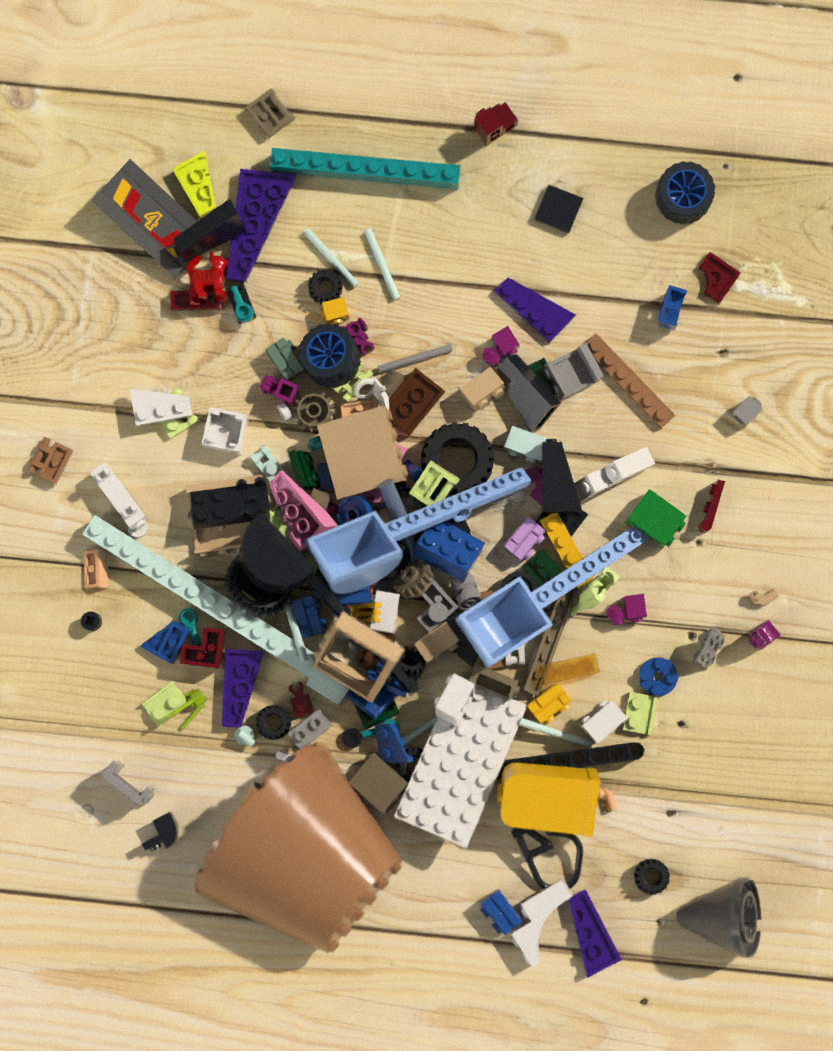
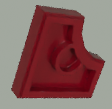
(719, 277)

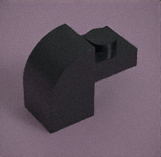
(168, 832)

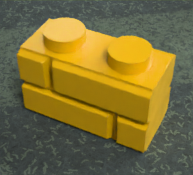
(549, 703)

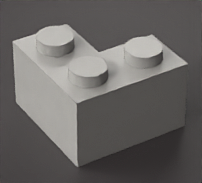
(433, 595)

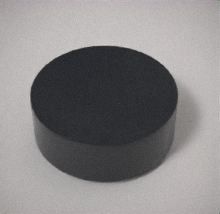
(352, 738)

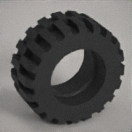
(474, 439)

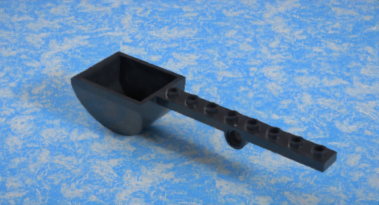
(279, 568)

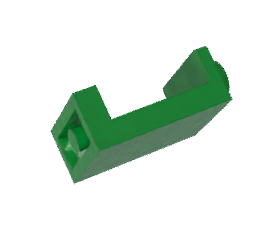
(657, 519)

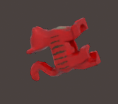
(207, 279)

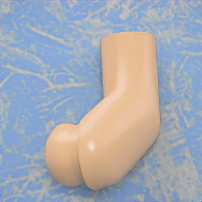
(607, 796)

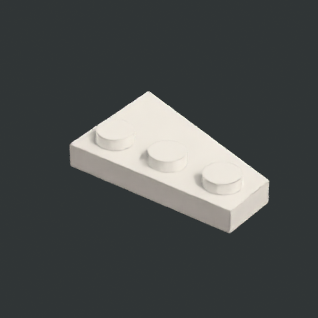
(158, 407)

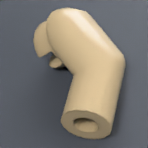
(762, 599)

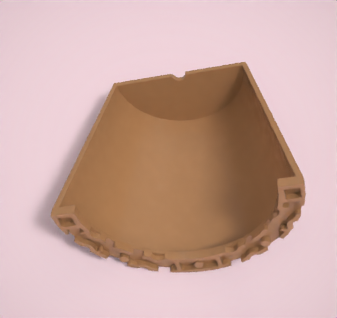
(301, 853)

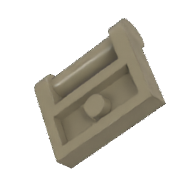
(265, 116)

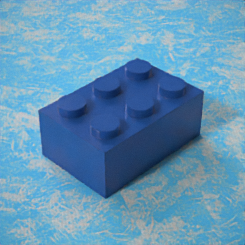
(449, 549)

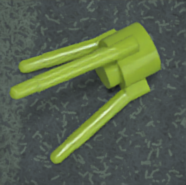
(195, 699)

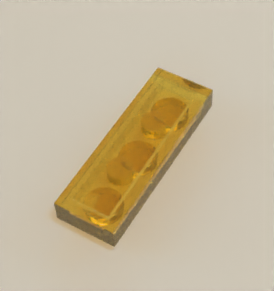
(569, 668)

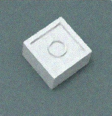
(225, 430)
(389, 611)
(454, 699)
(603, 721)

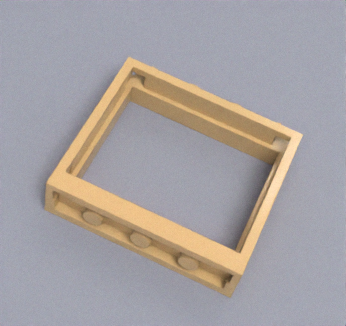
(347, 675)

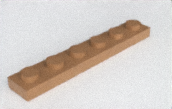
(629, 382)

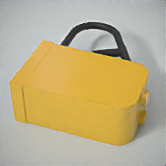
(552, 801)

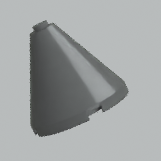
(726, 917)

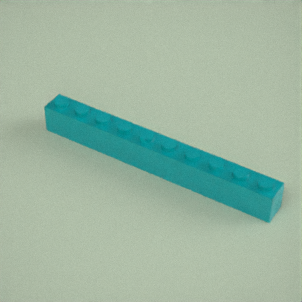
(365, 168)

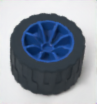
(685, 192)
(329, 355)

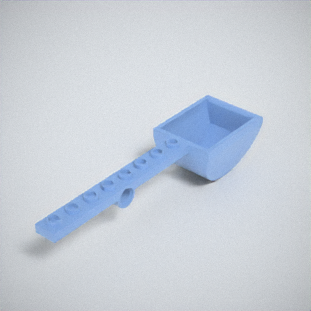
(367, 549)
(516, 614)

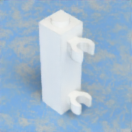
(119, 496)

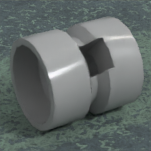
(466, 592)

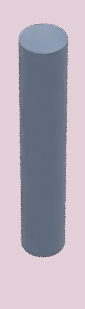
(396, 511)

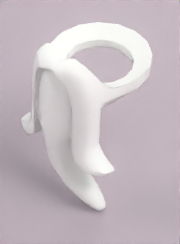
(376, 389)

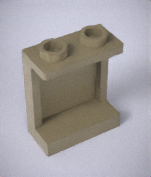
(497, 677)
(378, 783)

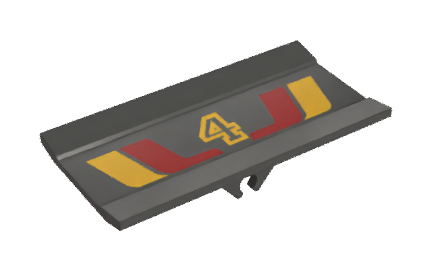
(146, 214)

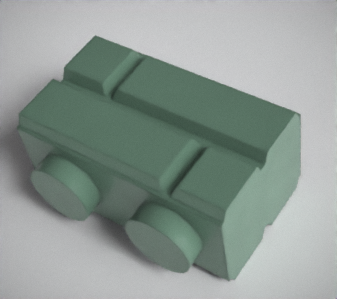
(285, 359)

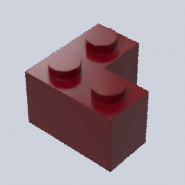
(494, 122)
(209, 653)

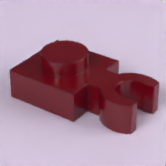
(301, 703)

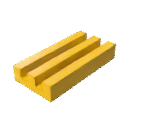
(374, 613)

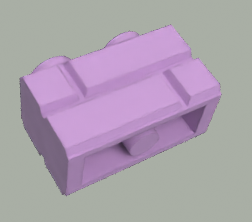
(524, 539)

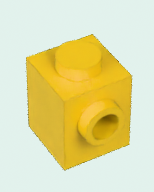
(335, 311)

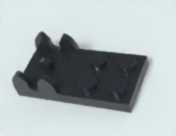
(230, 504)

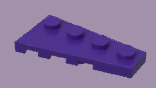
(535, 309)
(239, 681)
(593, 938)

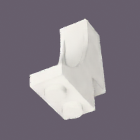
(613, 473)
(537, 909)

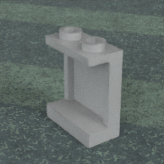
(572, 372)
(310, 729)
(126, 788)

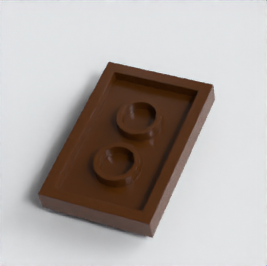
(414, 401)

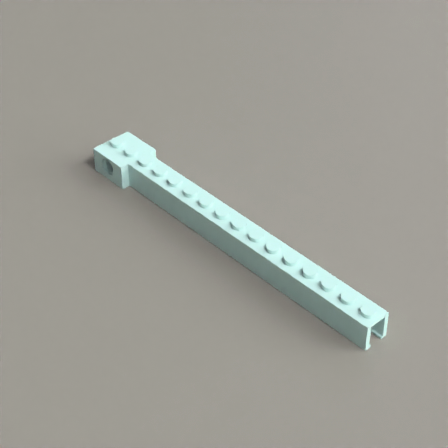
(213, 604)

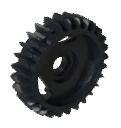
(268, 602)

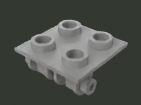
(714, 641)

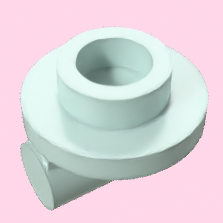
(245, 736)

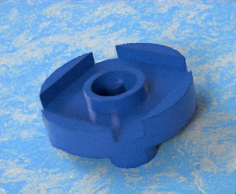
(350, 503)
(656, 687)

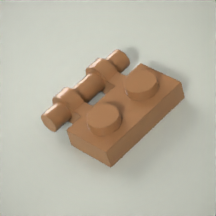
(55, 462)

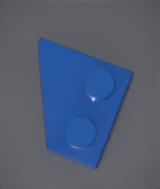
(415, 473)
(168, 642)
(391, 744)

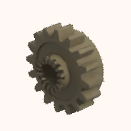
(310, 401)
(414, 579)

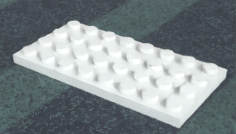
(461, 768)

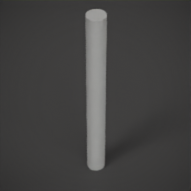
(415, 358)

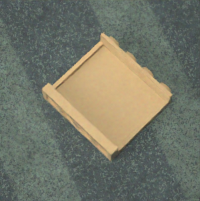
(362, 451)
(210, 539)

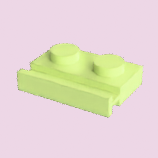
(164, 703)
(640, 713)

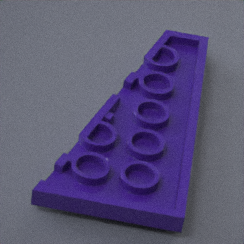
(258, 206)

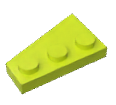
(197, 183)

